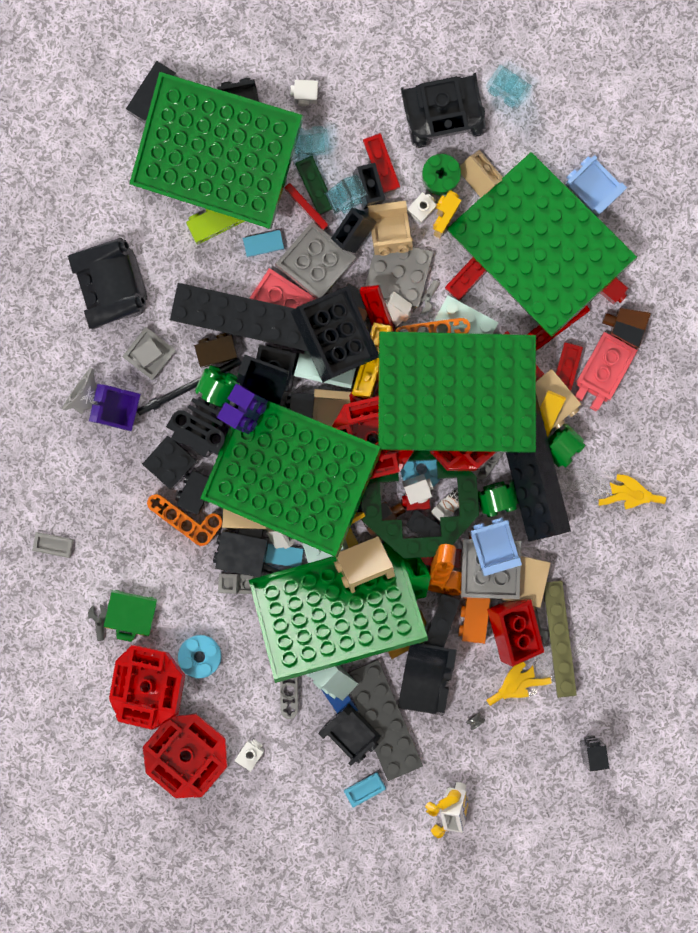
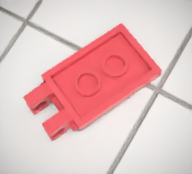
(280, 291)
(604, 369)

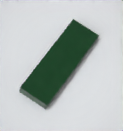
(314, 184)

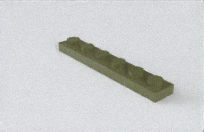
(559, 639)

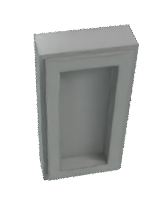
(53, 545)

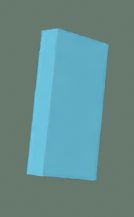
(263, 243)
(287, 557)
(364, 789)

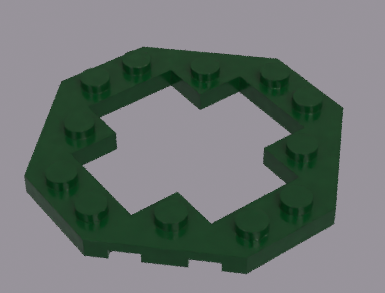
(451, 527)

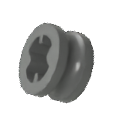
(475, 721)

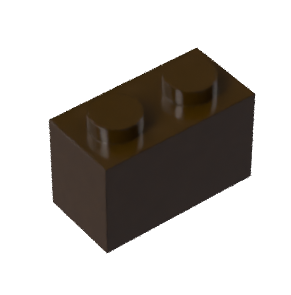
(215, 350)

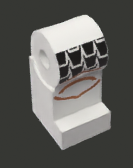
(446, 505)

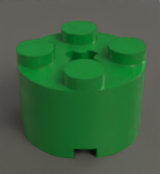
(451, 170)
(216, 385)
(564, 445)
(497, 498)

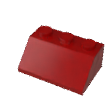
(515, 631)

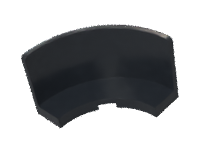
(262, 379)
(426, 677)

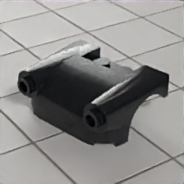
(443, 109)
(109, 282)

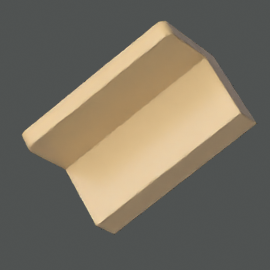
(480, 173)

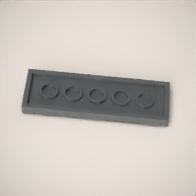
(380, 710)

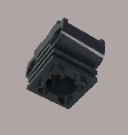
(198, 428)

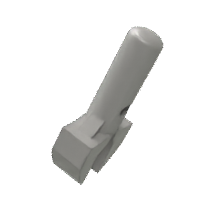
(427, 296)

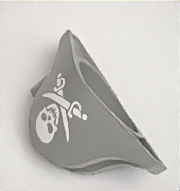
(83, 394)

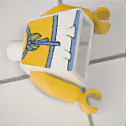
(453, 810)

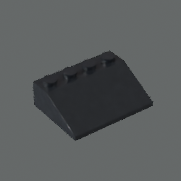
(335, 334)

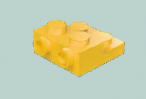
(446, 209)

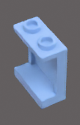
(594, 185)
(495, 547)

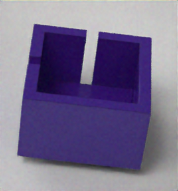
(114, 407)
(246, 415)

